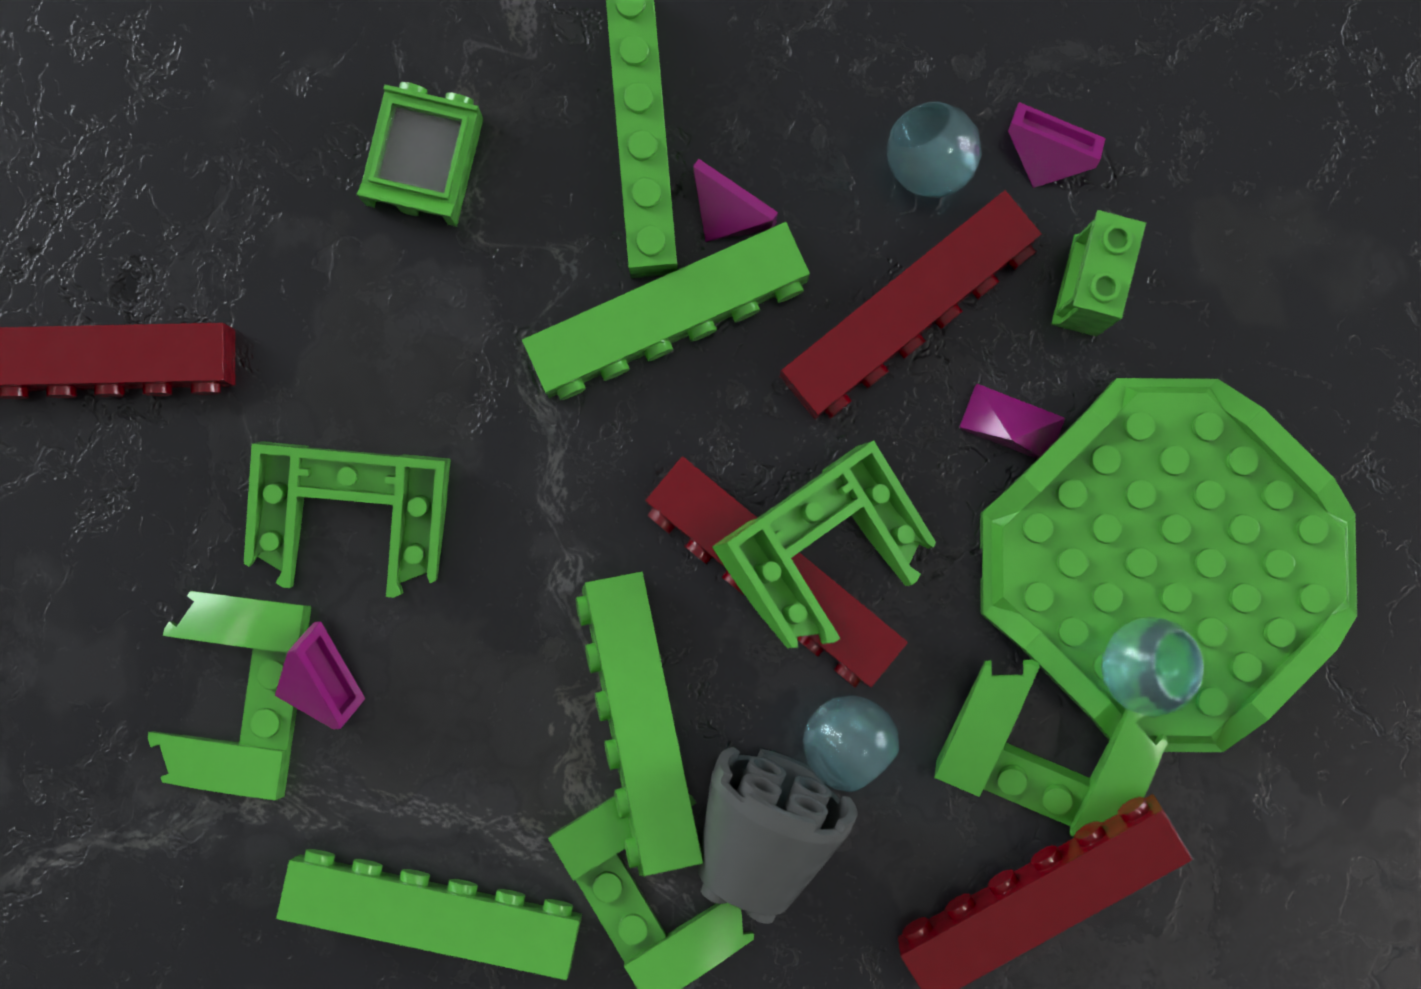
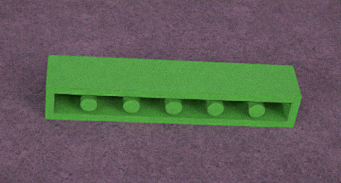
(641, 138)
(666, 311)
(640, 725)
(430, 914)

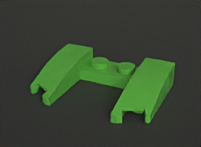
(289, 472)
(762, 548)
(261, 758)
(981, 760)
(651, 956)

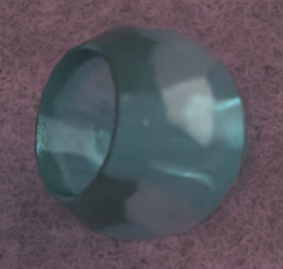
(934, 149)
(1152, 666)
(850, 742)

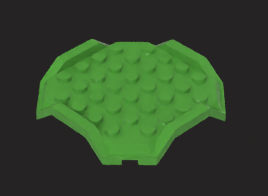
(1184, 513)

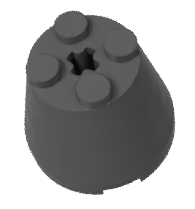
(768, 831)

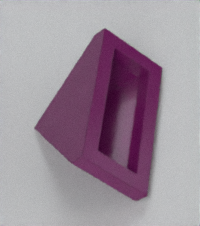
(1051, 146)
(727, 207)
(1010, 422)
(319, 680)

